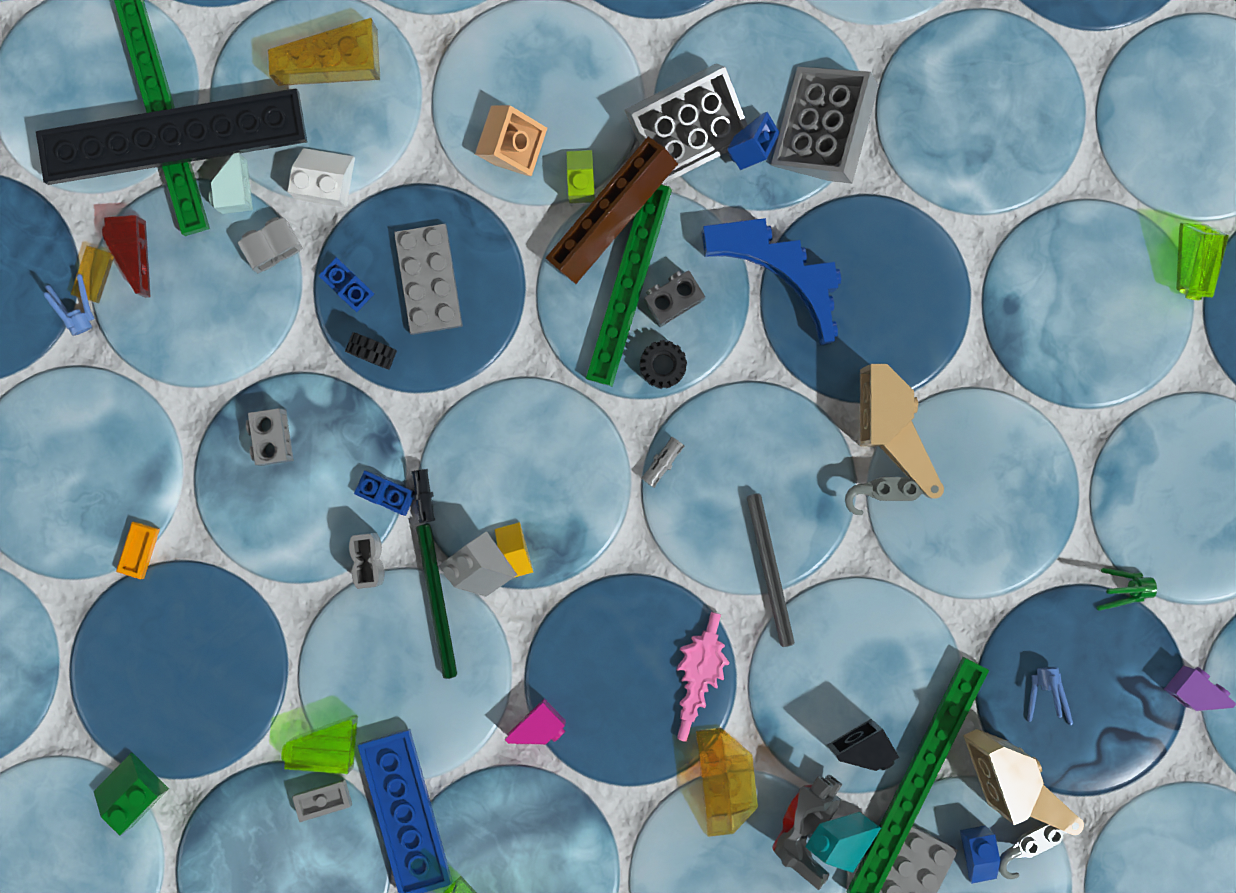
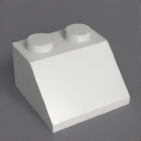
(321, 177)

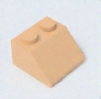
(511, 140)

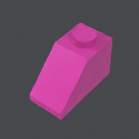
(538, 726)

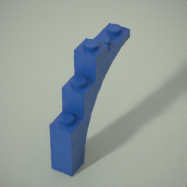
(812, 283)

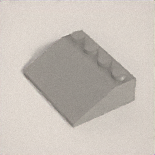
(691, 118)
(826, 123)

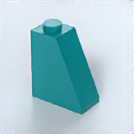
(843, 840)

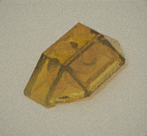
(725, 781)

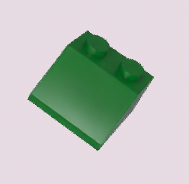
(128, 794)

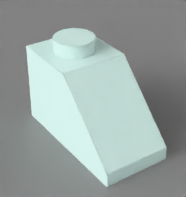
(232, 187)

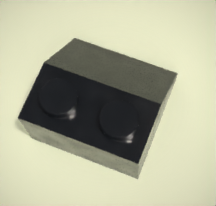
(865, 747)

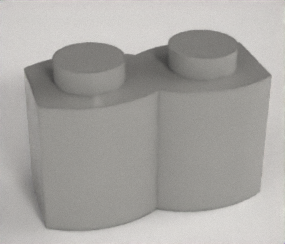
(270, 244)
(367, 567)

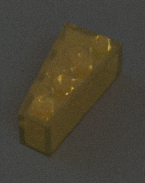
(328, 57)

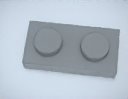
(322, 800)

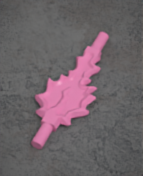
(702, 666)

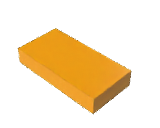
(137, 550)

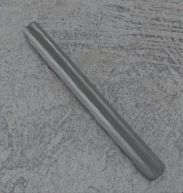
(770, 570)

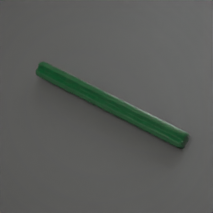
(436, 601)

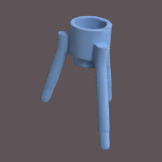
(76, 320)
(1049, 679)

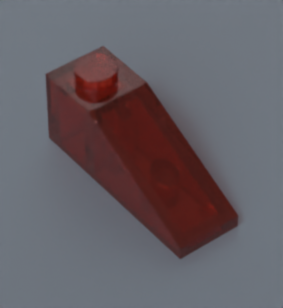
(128, 244)

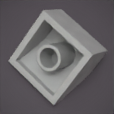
(478, 567)

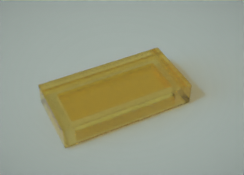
(95, 271)

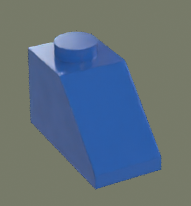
(753, 142)
(980, 853)

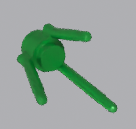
(1138, 587)

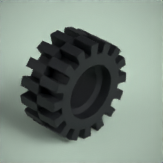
(663, 348)
(371, 350)

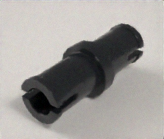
(423, 495)

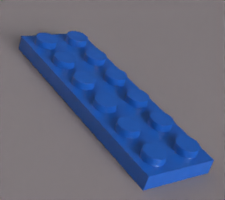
(405, 813)

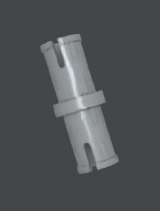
(662, 462)

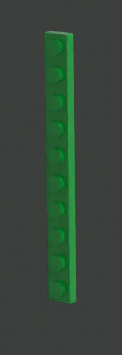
(158, 97)
(919, 777)

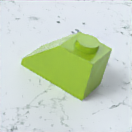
(580, 176)

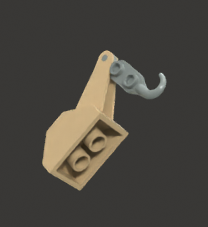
(886, 422)
(1017, 791)

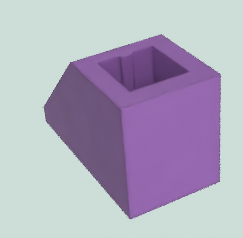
(1196, 692)

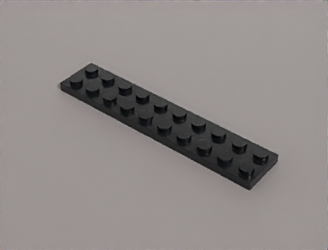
(171, 136)

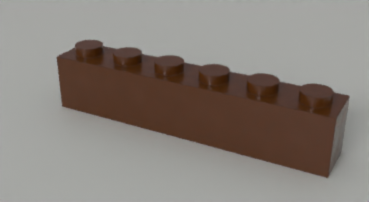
(612, 210)

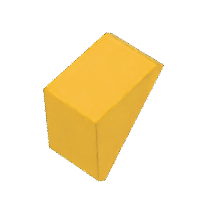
(513, 546)

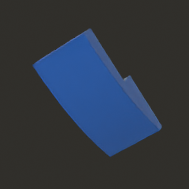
(346, 284)
(384, 493)

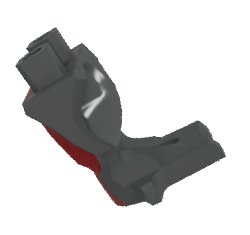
(806, 811)

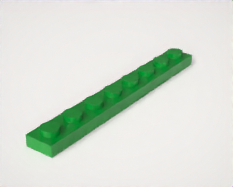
(628, 288)

